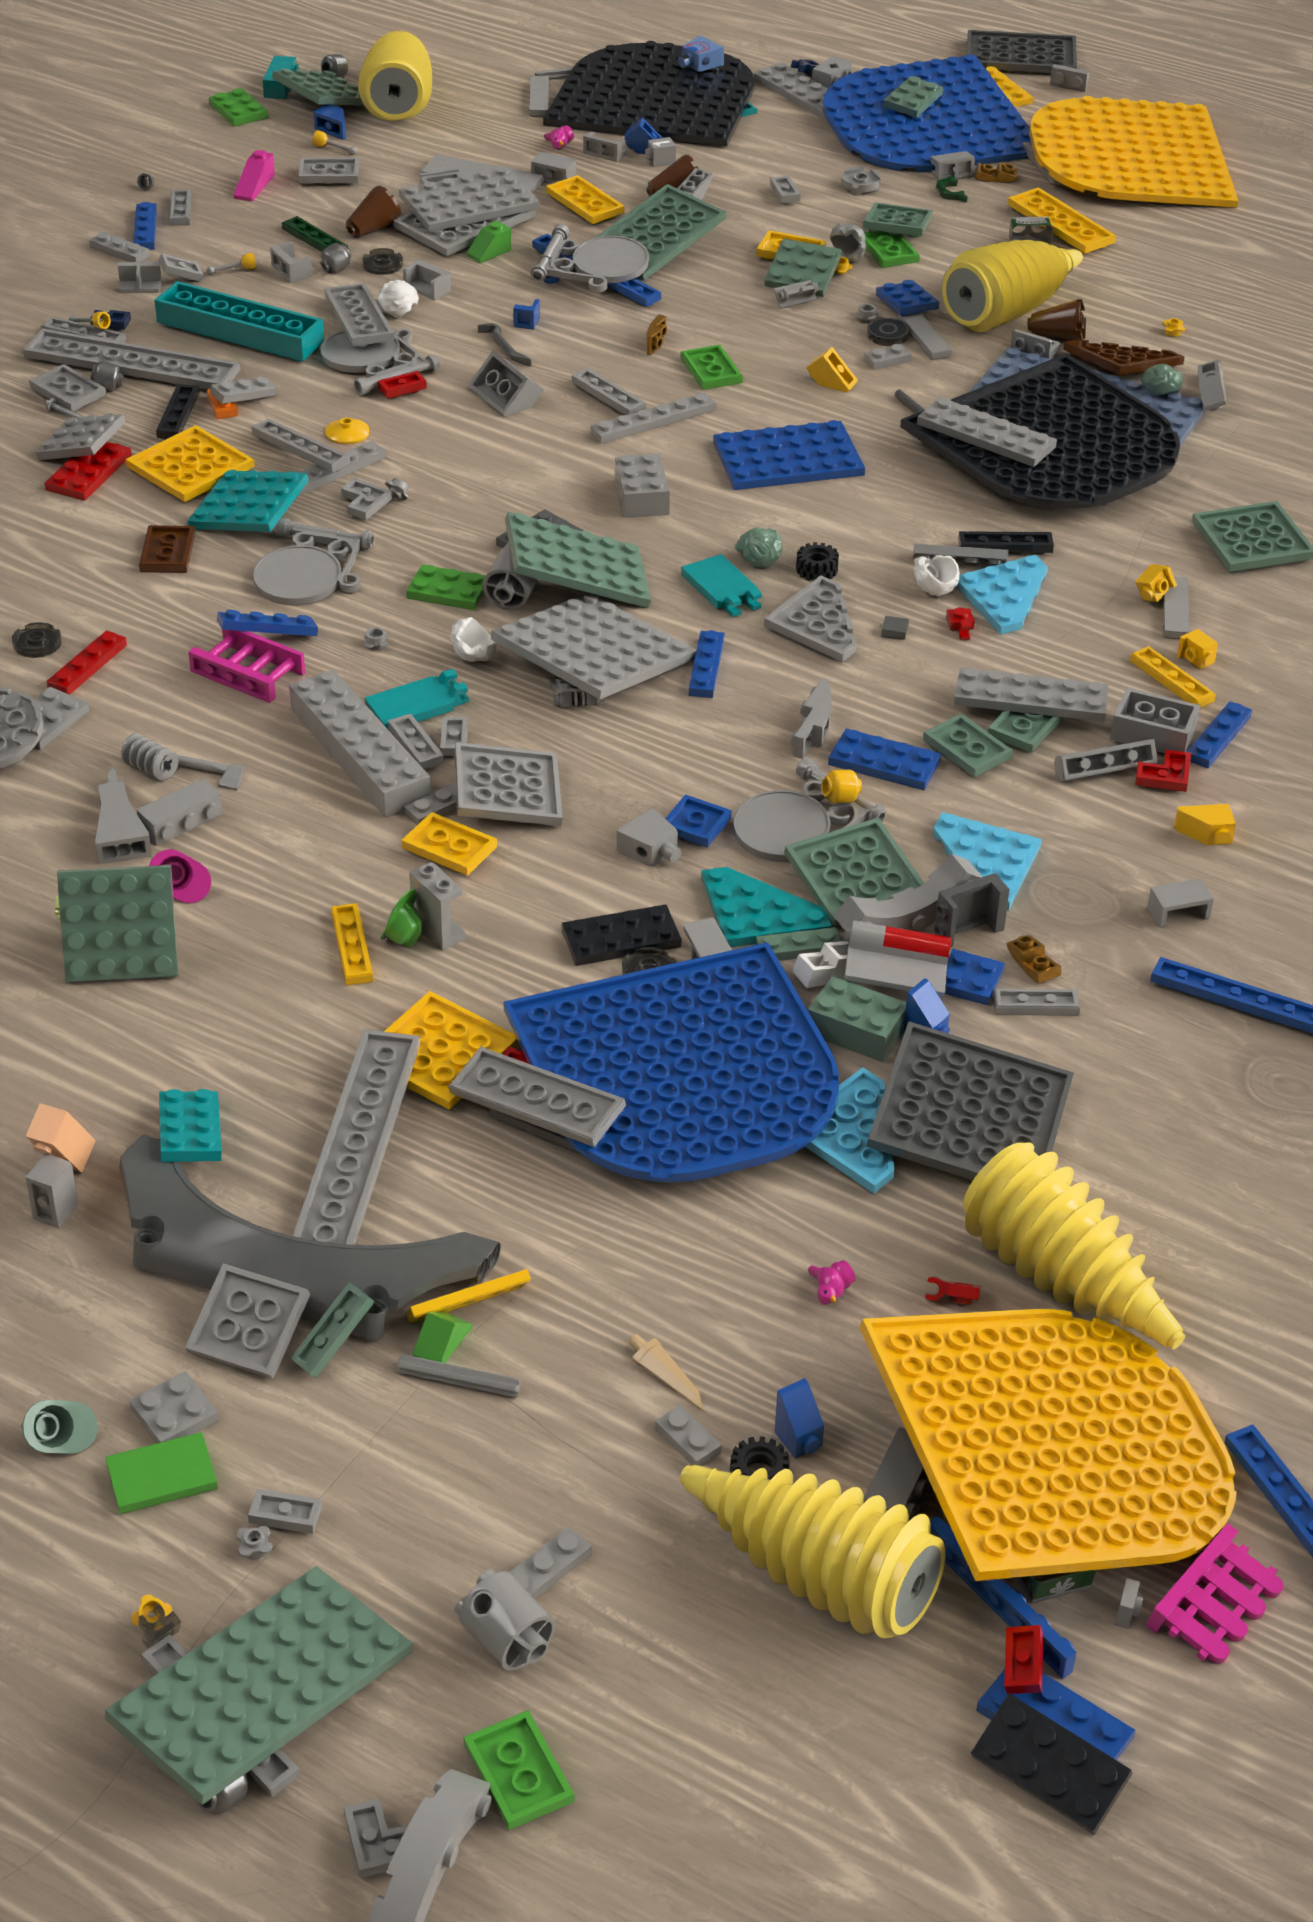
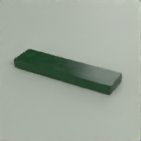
(309, 233)

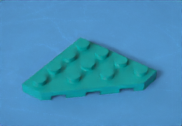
(754, 908)

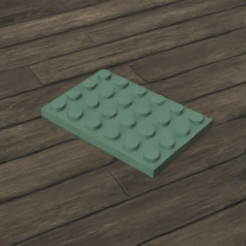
(667, 225)
(577, 559)

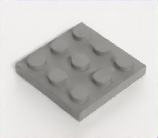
(80, 436)
(247, 1321)

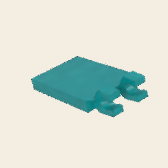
(722, 584)
(420, 698)

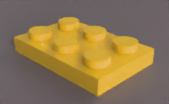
(773, 239)
(449, 843)

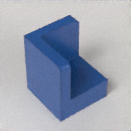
(526, 316)

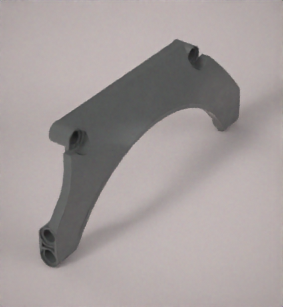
(192, 1237)

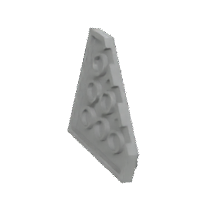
(817, 619)

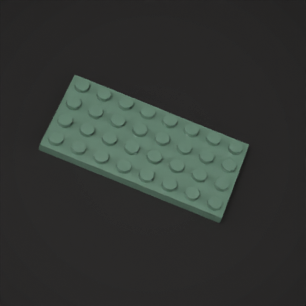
(257, 1684)

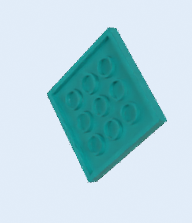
(248, 500)

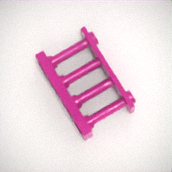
(246, 679)

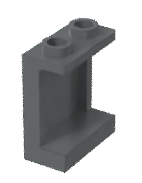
(971, 906)

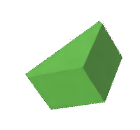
(440, 1336)

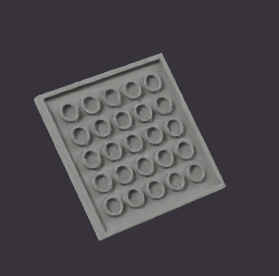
(594, 645)

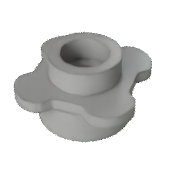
(867, 312)
(398, 488)
(376, 638)
(255, 1549)

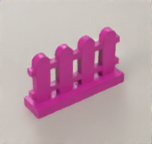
(1201, 1602)

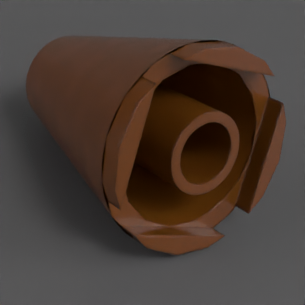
(673, 175)
(373, 213)
(1060, 321)

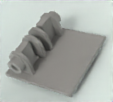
(564, 695)

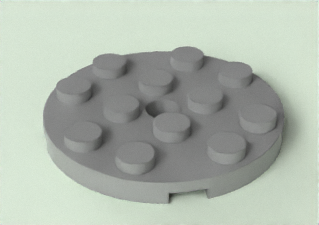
(19, 726)

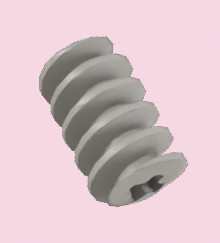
(149, 757)

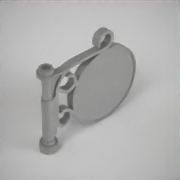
(596, 260)
(342, 356)
(305, 572)
(785, 817)

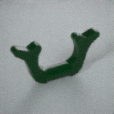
(951, 181)

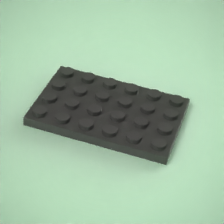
(1022, 50)

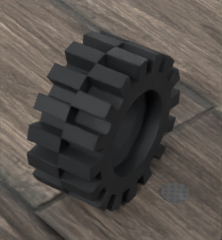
(817, 561)
(759, 1453)

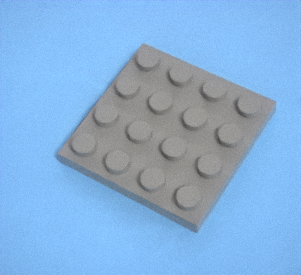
(507, 784)

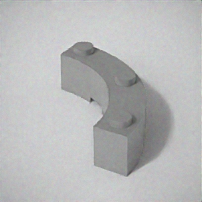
(912, 907)
(430, 1846)

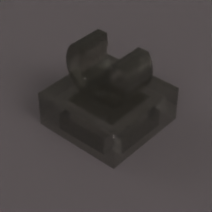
(161, 1628)

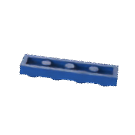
(145, 225)
(258, 622)
(706, 664)
(1219, 734)

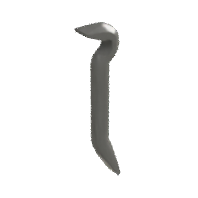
(496, 335)

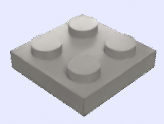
(174, 1409)

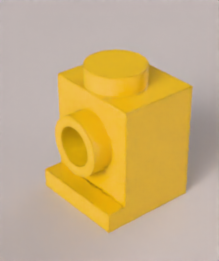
(1155, 582)
(1197, 648)

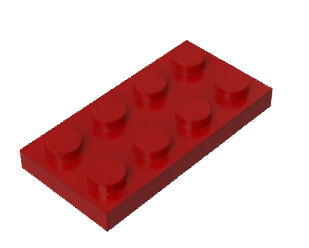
(85, 474)

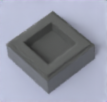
(895, 627)

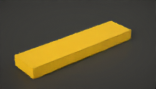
(1172, 677)
(351, 944)
(469, 1295)

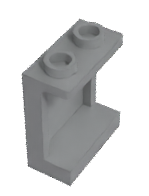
(433, 904)

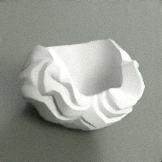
(397, 298)
(936, 575)
(472, 641)

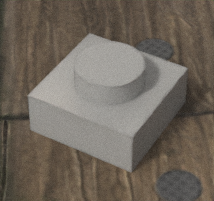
(1130, 1604)

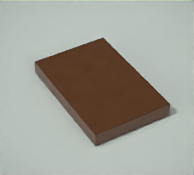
(167, 549)

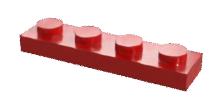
(87, 662)

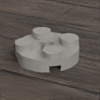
(860, 181)

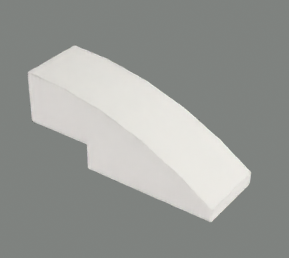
(818, 967)

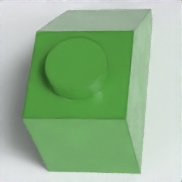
(490, 242)

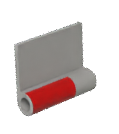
(895, 956)

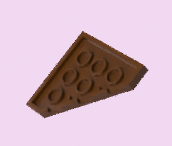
(1121, 358)

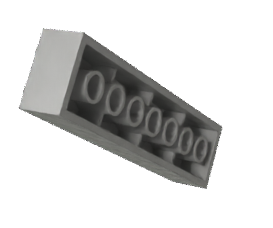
(359, 742)

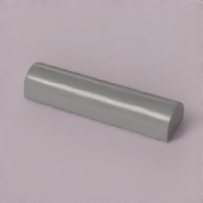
(1105, 760)

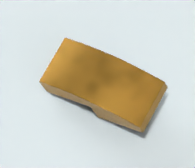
(1003, 173)
(655, 334)
(1032, 959)

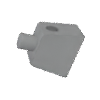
(649, 839)

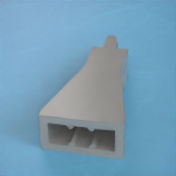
(119, 828)

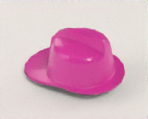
(189, 877)

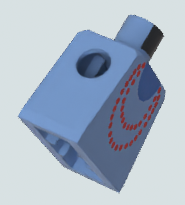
(701, 54)

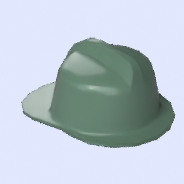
(59, 1426)

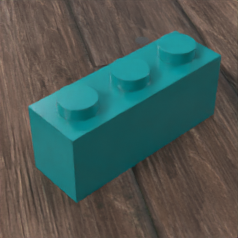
(273, 88)

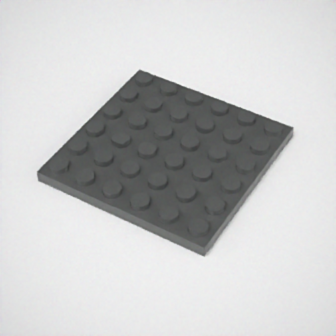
(965, 1102)

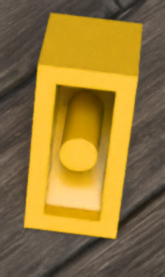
(831, 371)
(1206, 823)

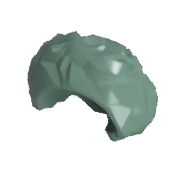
(1162, 379)
(760, 546)

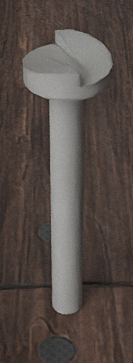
(52, 404)

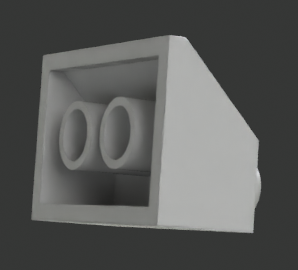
(505, 386)

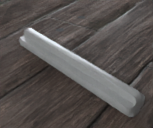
(459, 1375)

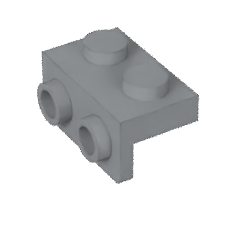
(1035, 344)

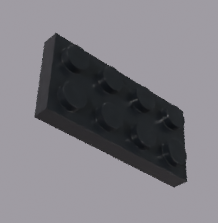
(620, 934)
(1051, 1763)

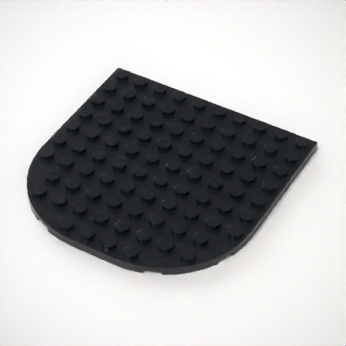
(644, 80)
(1104, 437)

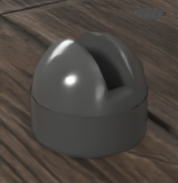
(143, 183)

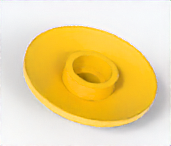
(347, 431)

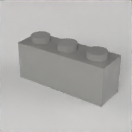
(180, 811)

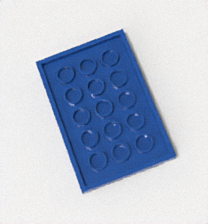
(788, 455)

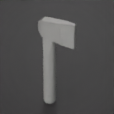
(232, 773)

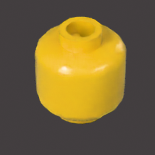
(841, 786)

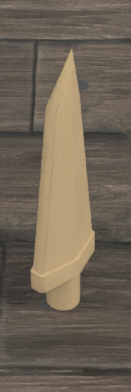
(659, 1363)

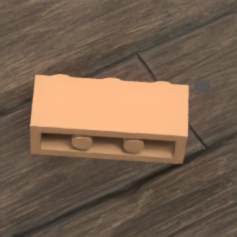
(60, 1135)

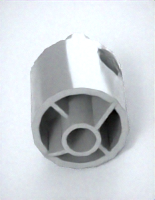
(504, 586)
(506, 1620)

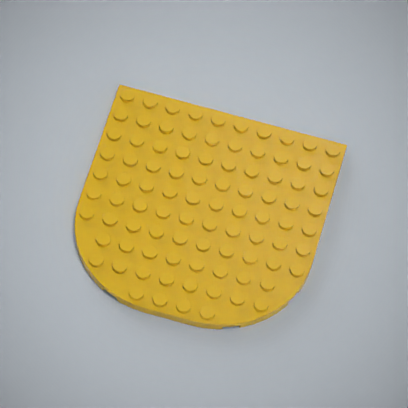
(1133, 150)
(1054, 1440)

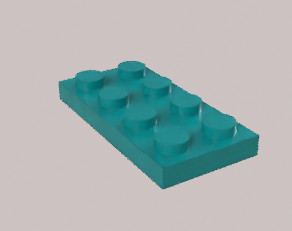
(189, 1126)

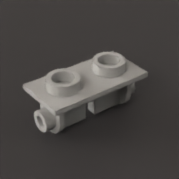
(796, 293)

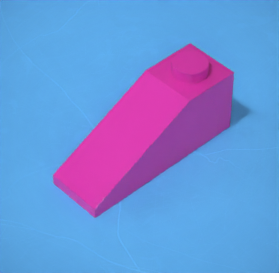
(255, 175)

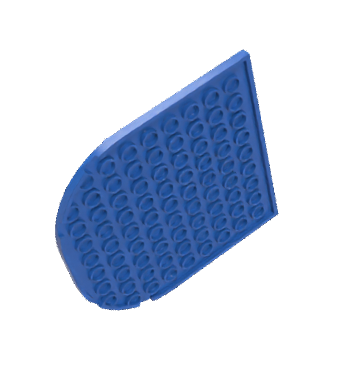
(967, 116)
(704, 1052)

